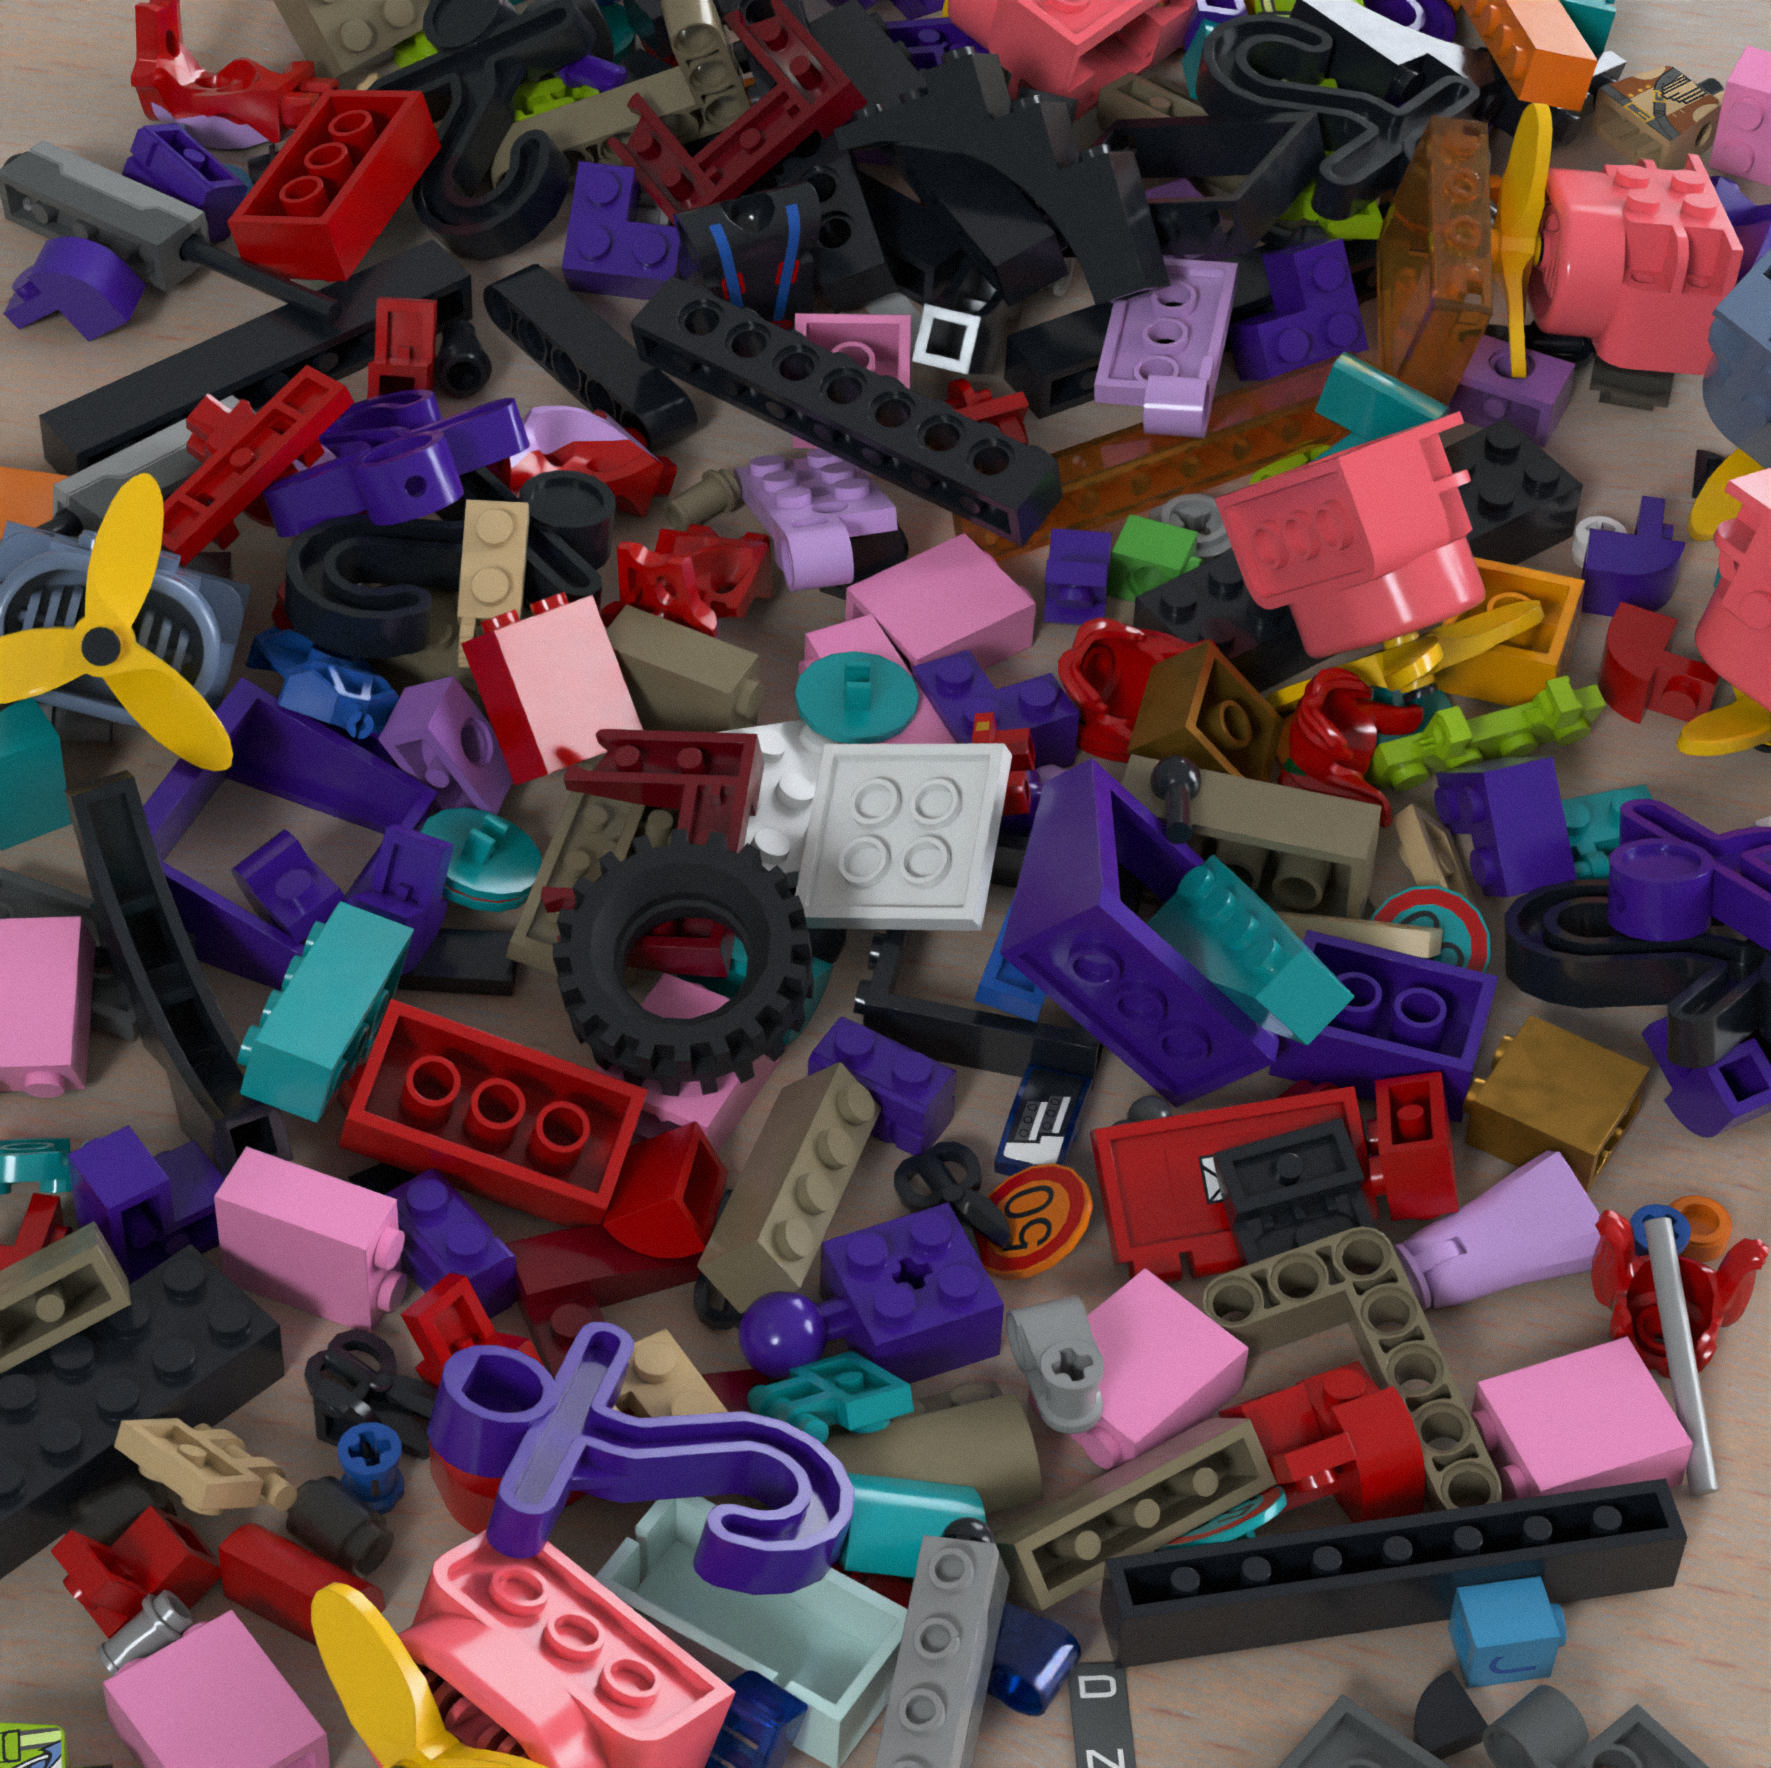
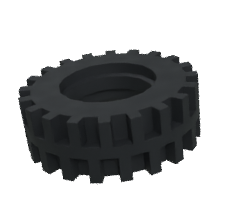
(660, 888)

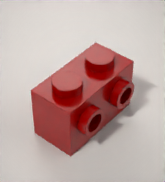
(1413, 1147)

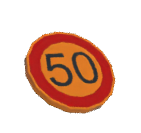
(1046, 1216)

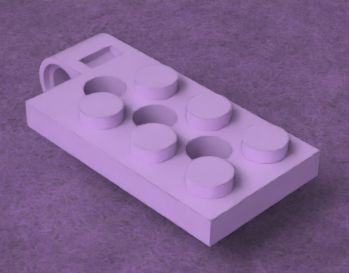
(1174, 378)
(811, 513)

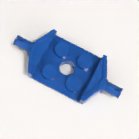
(324, 682)

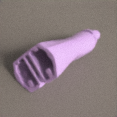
(1514, 1234)

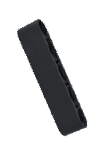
(588, 356)

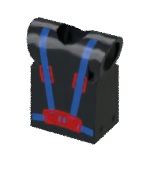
(755, 250)

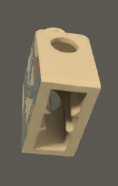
(1658, 116)

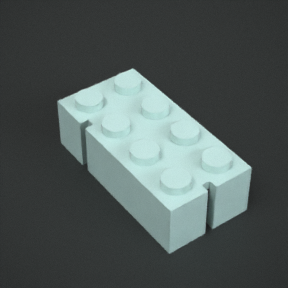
(821, 1643)

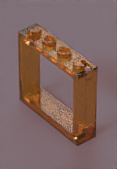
(1445, 212)

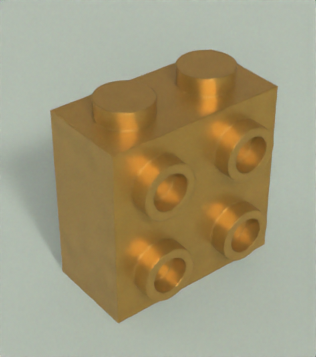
(1555, 1097)

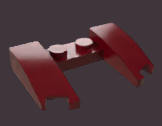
(807, 98)
(716, 789)
(579, 1270)

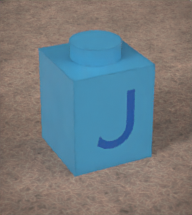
(1505, 1631)

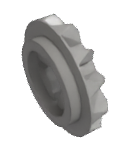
(1195, 513)

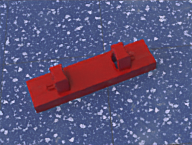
(250, 461)

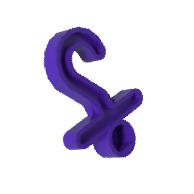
(395, 461)
(1679, 874)
(552, 1437)

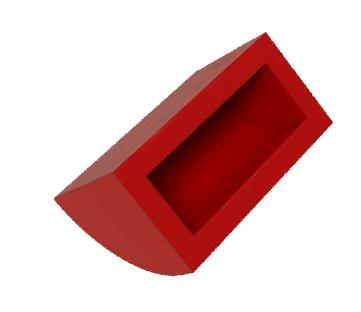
(667, 1194)
(281, 1578)

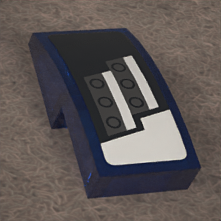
(1042, 1119)

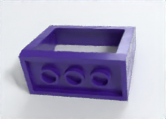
(297, 762)
(1105, 961)

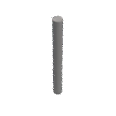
(1680, 1353)

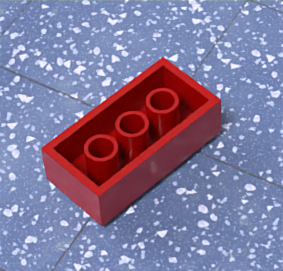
(335, 183)
(492, 1117)

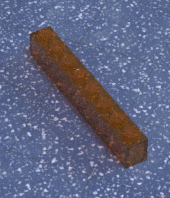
(1141, 471)

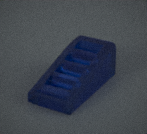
(762, 1715)

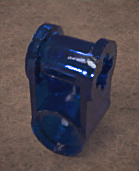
(1031, 1660)

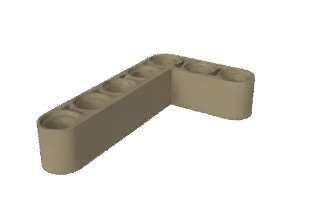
(690, 99)
(1390, 1357)

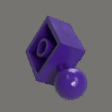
(896, 1295)

